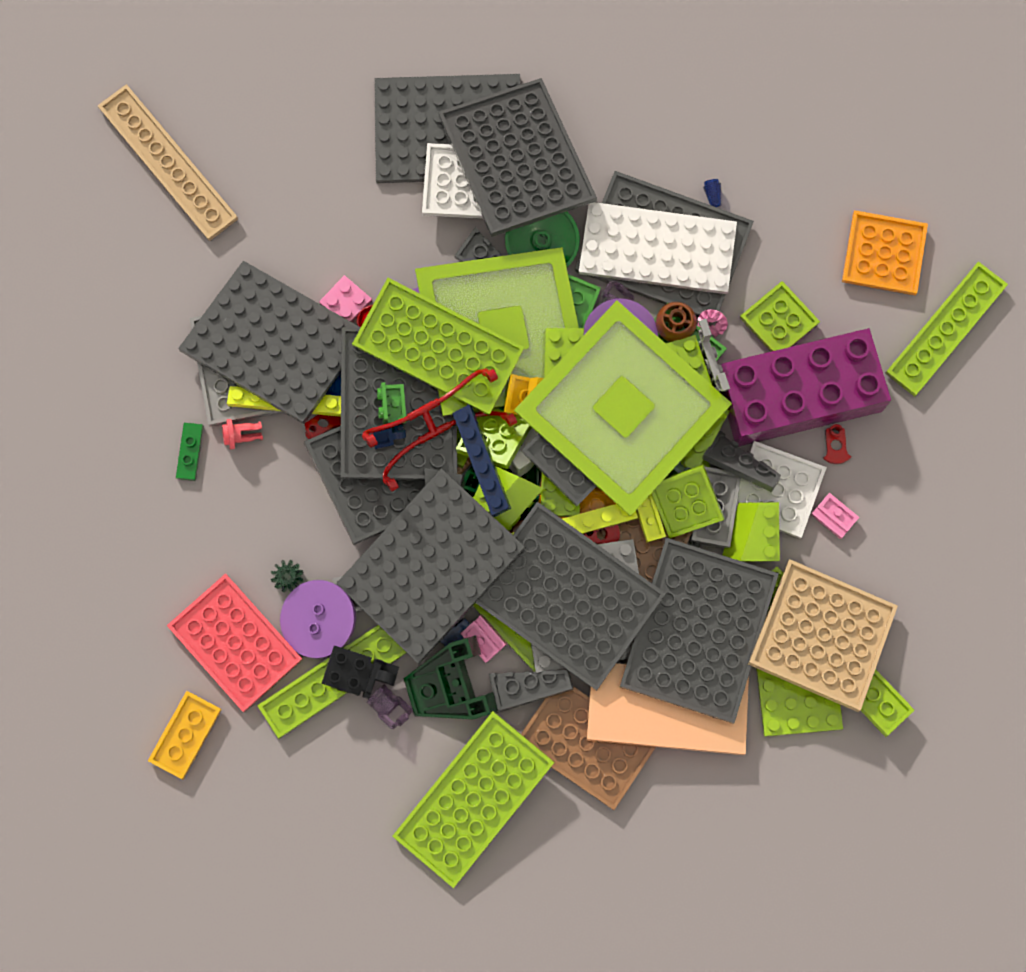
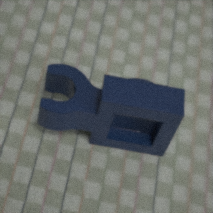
(386, 437)
(454, 634)

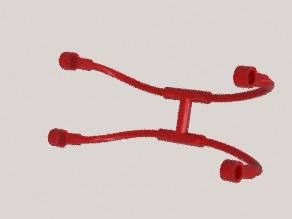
(433, 430)

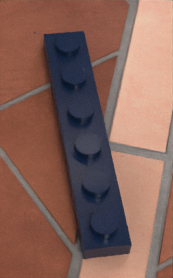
(481, 461)

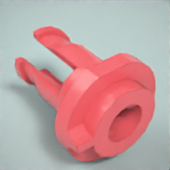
(233, 435)

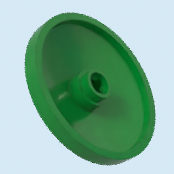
(546, 234)

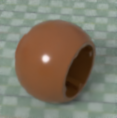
(680, 310)

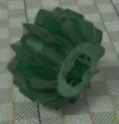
(295, 576)

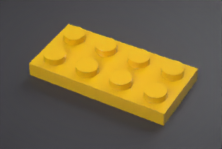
(184, 735)

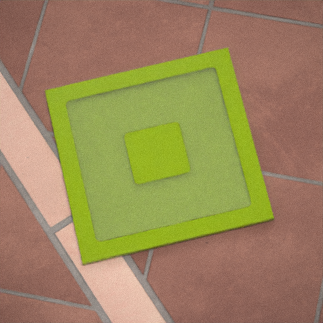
(509, 296)
(623, 407)

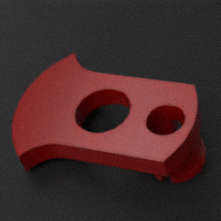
(312, 425)
(836, 456)
(612, 535)

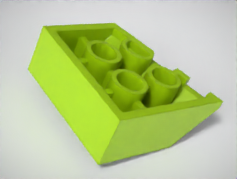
(519, 494)
(755, 532)

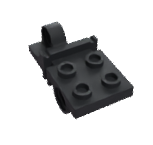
(356, 673)

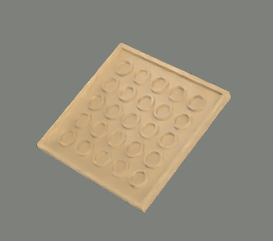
(823, 635)

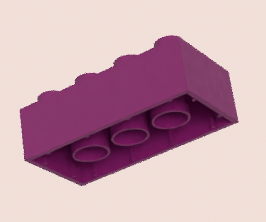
(804, 387)

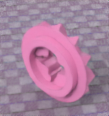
(713, 316)

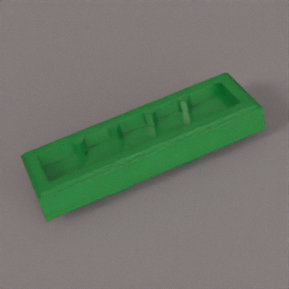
(189, 451)

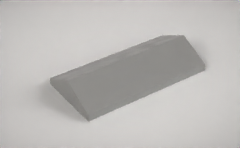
(726, 490)

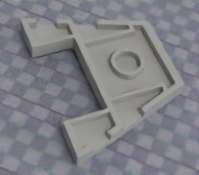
(709, 355)

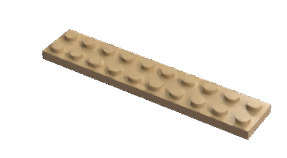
(168, 162)

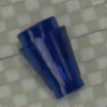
(713, 192)

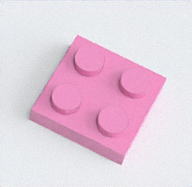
(346, 299)

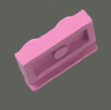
(835, 516)
(488, 638)

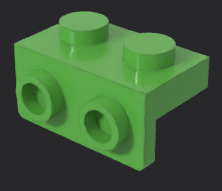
(392, 402)

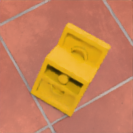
(518, 389)

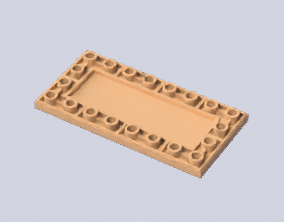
(636, 719)

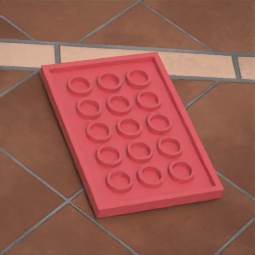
(234, 642)

